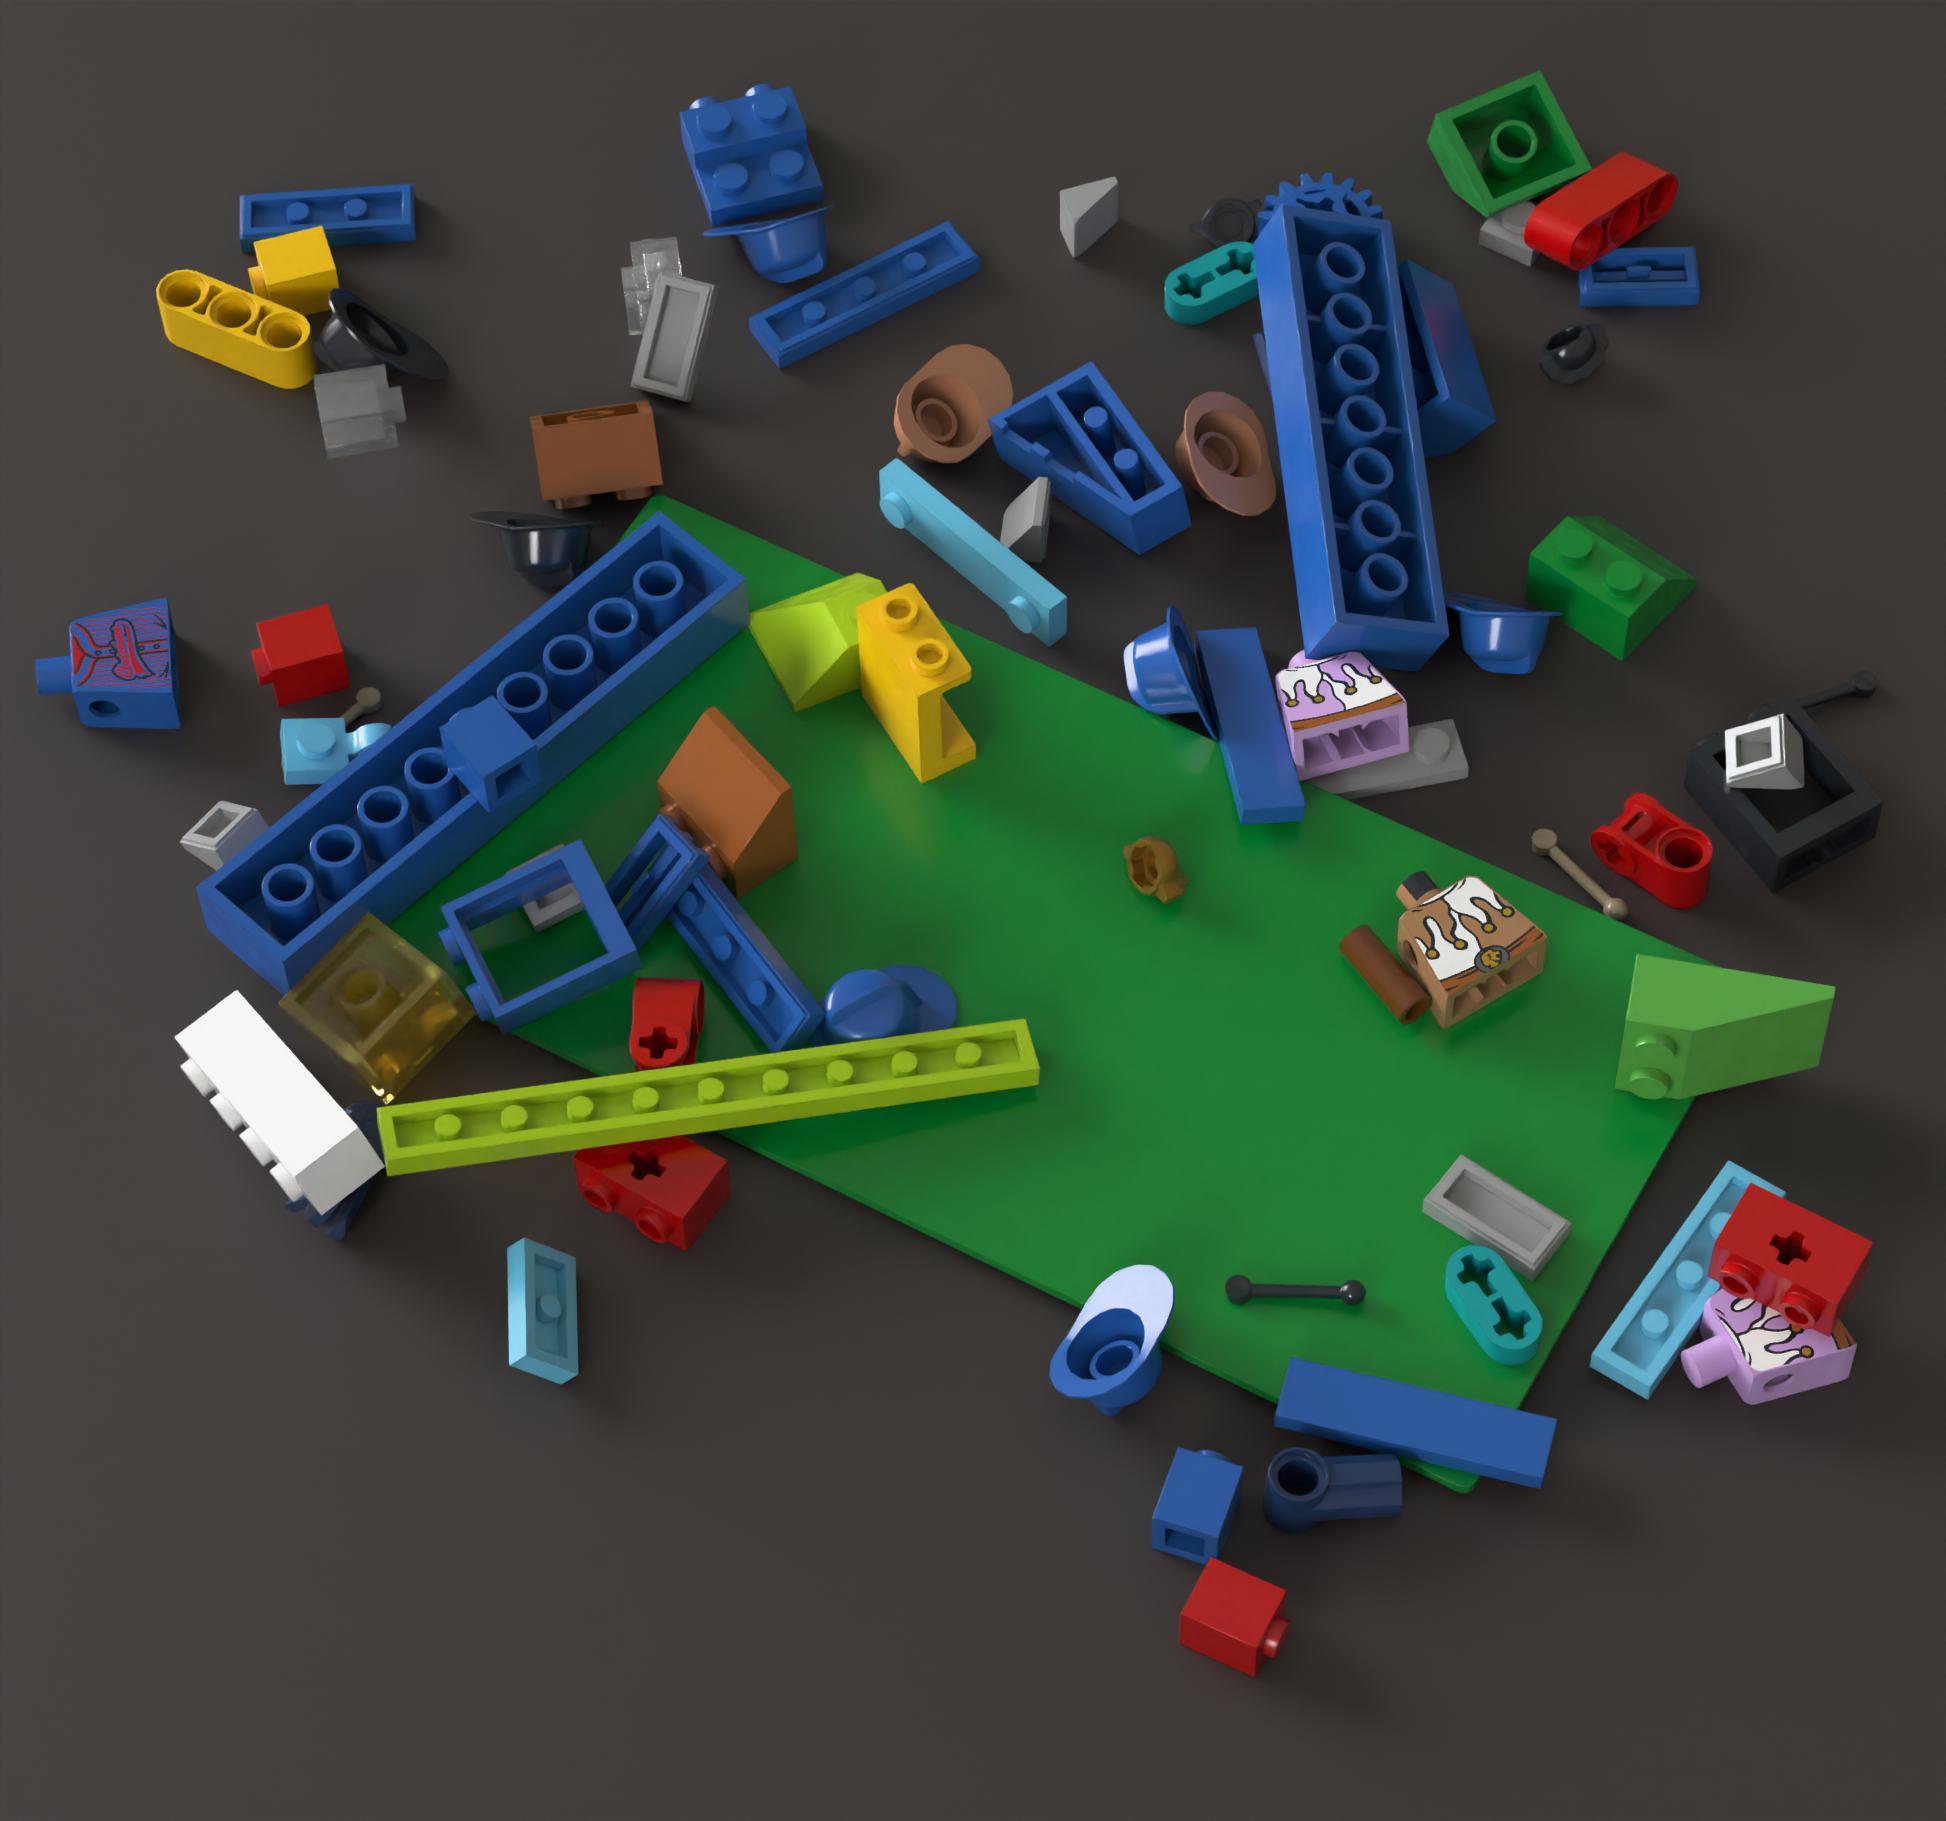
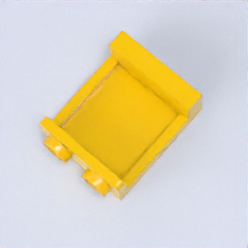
(904, 672)

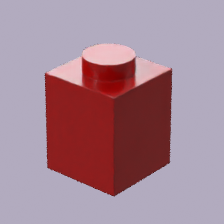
(300, 655)
(1235, 1618)

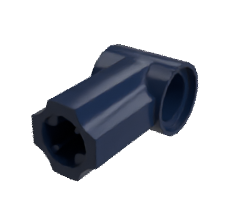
(1336, 1487)

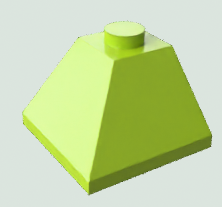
(815, 639)

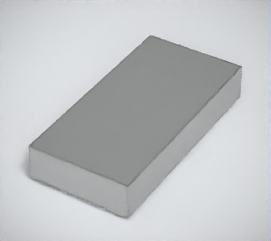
(675, 336)
(1496, 1217)

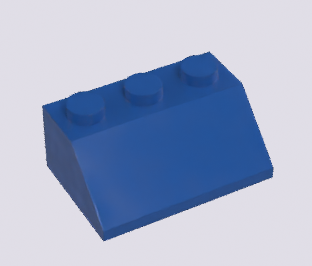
(1444, 366)

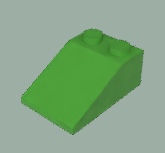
(1716, 1028)

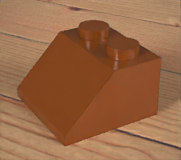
(596, 453)
(730, 803)

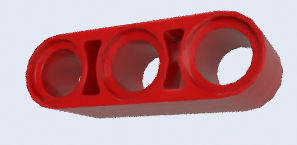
(1600, 210)

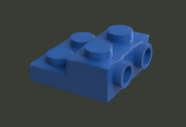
(750, 154)

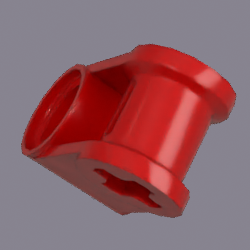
(1648, 848)
(666, 1022)

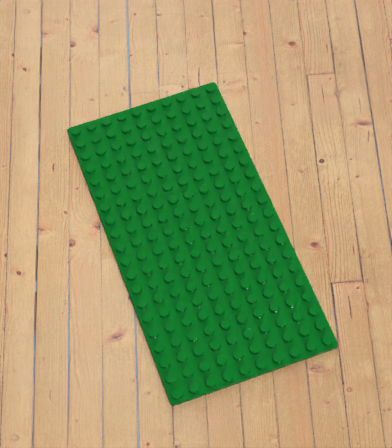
(1203, 1061)

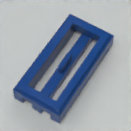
(1639, 284)
(663, 885)

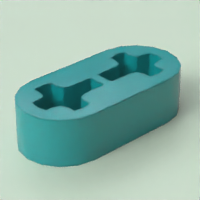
(1214, 281)
(1504, 1297)

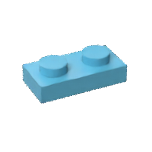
(542, 1311)

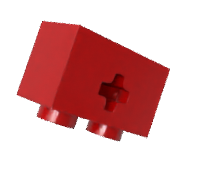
(659, 1184)
(1820, 1257)

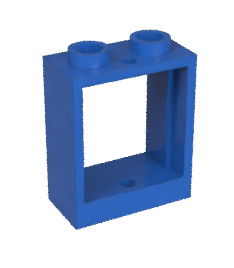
(515, 890)

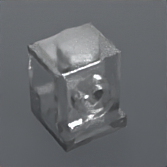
(639, 280)

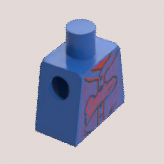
(119, 668)

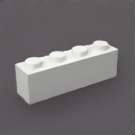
(279, 1104)

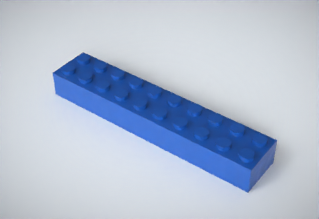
(401, 815)

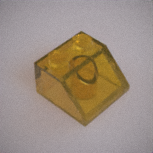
(378, 1007)

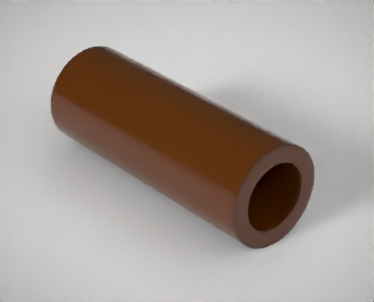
(1385, 974)

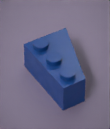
(1093, 458)

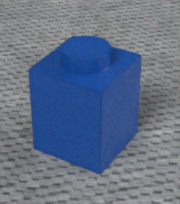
(490, 753)
(1197, 1505)

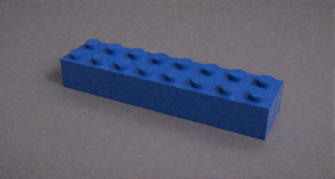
(1349, 439)

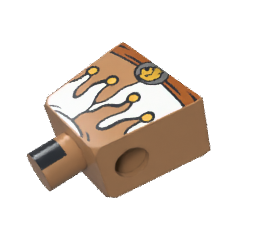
(1465, 944)

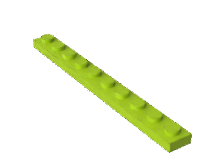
(706, 1097)

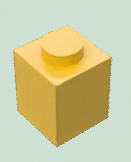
(295, 271)

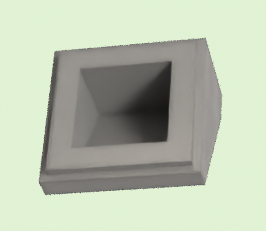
(1088, 213)
(1028, 522)
(1765, 755)
(224, 833)

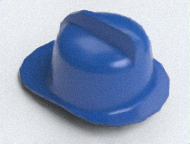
(783, 247)
(1500, 634)
(1165, 671)
(884, 1005)
(1114, 1342)

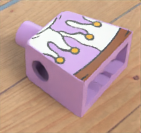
(1339, 714)
(1764, 1351)

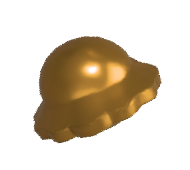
(1155, 868)

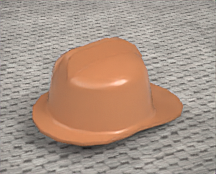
(948, 404)
(1226, 454)

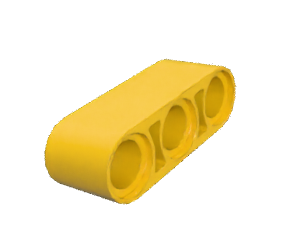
(237, 329)

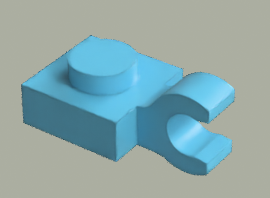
(321, 747)

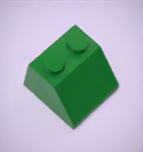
(1507, 146)
(1604, 583)

